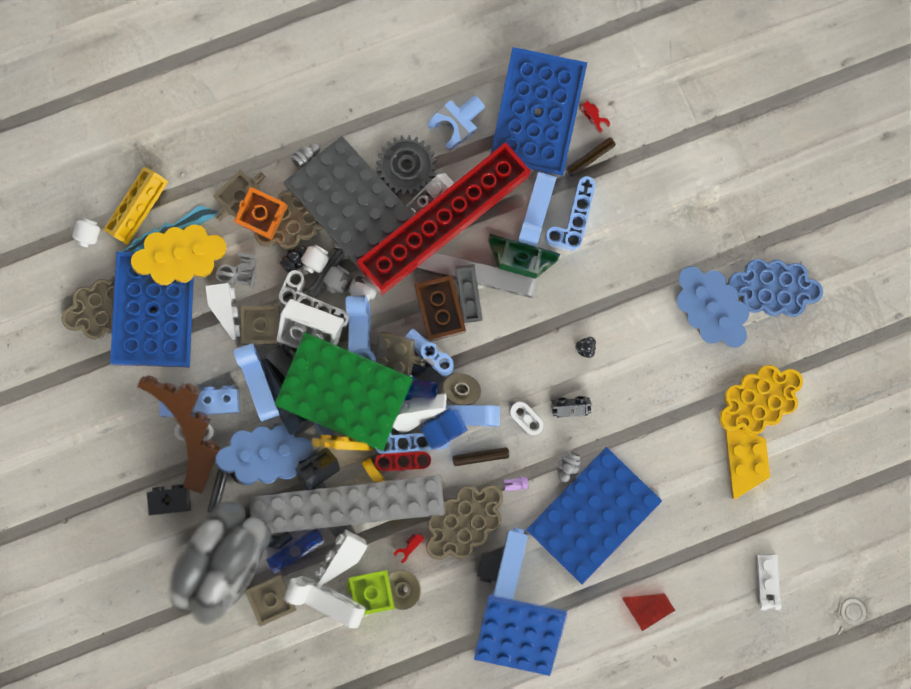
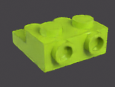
(372, 591)

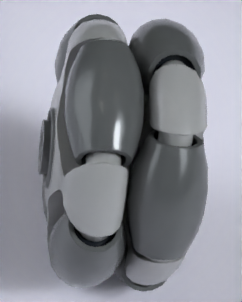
(218, 562)

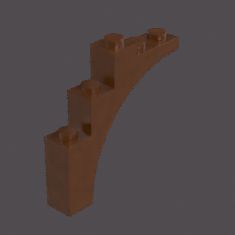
(193, 425)

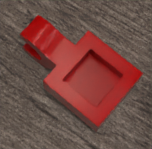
(592, 114)
(413, 542)

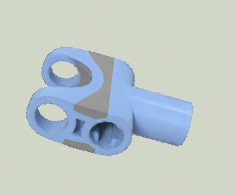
(458, 119)
(438, 356)

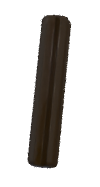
(591, 156)
(481, 456)

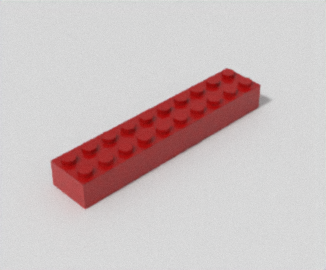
(443, 219)

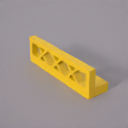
(137, 206)

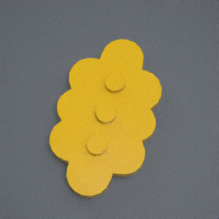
(178, 254)
(760, 400)

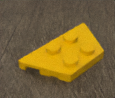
(340, 442)
(746, 461)

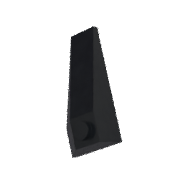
(292, 422)

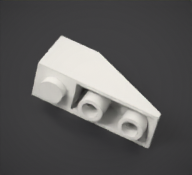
(429, 193)
(221, 303)
(418, 411)
(345, 554)

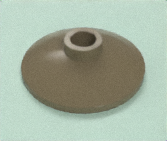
(462, 383)
(402, 599)

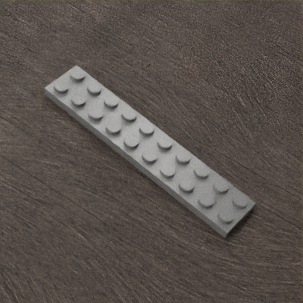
(350, 504)

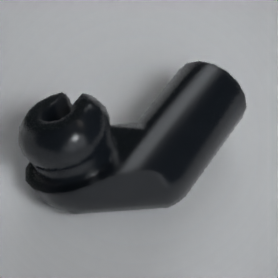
(278, 542)

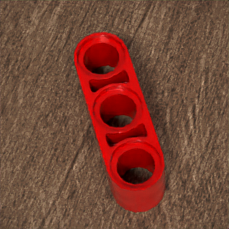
(393, 459)

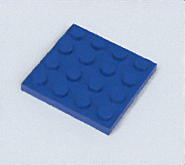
(520, 635)

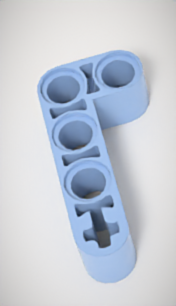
(537, 209)
(576, 213)
(359, 322)
(257, 381)
(476, 414)
(412, 447)

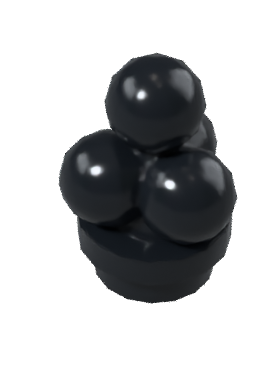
(293, 259)
(586, 347)

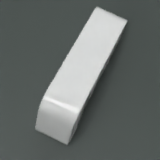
(298, 296)
(325, 600)

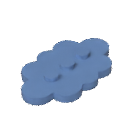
(776, 287)
(712, 307)
(264, 455)

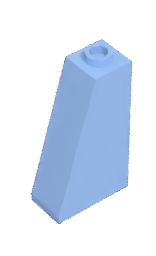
(510, 564)

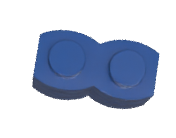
(443, 429)

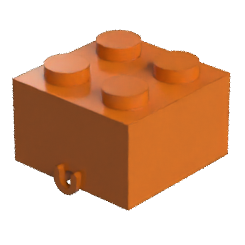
(260, 213)

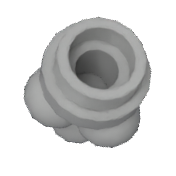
(304, 155)
(569, 464)

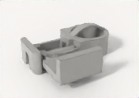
(244, 271)

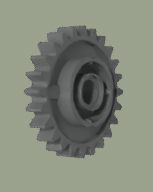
(406, 151)

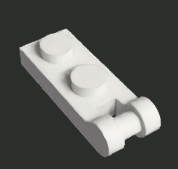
(768, 581)

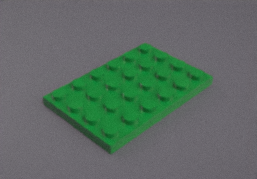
(343, 391)

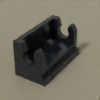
(317, 469)

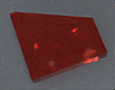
(648, 608)

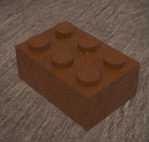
(440, 308)

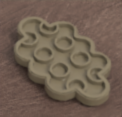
(295, 225)
(91, 309)
(465, 522)

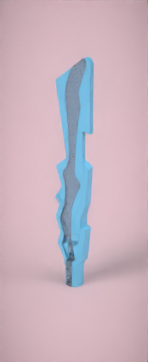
(195, 217)

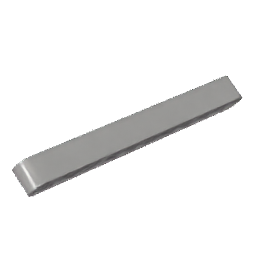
(486, 275)

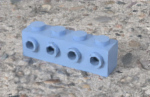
(212, 402)

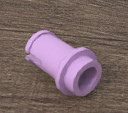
(516, 484)

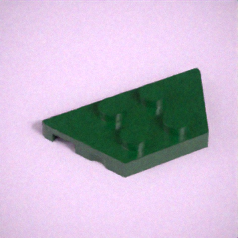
(521, 257)

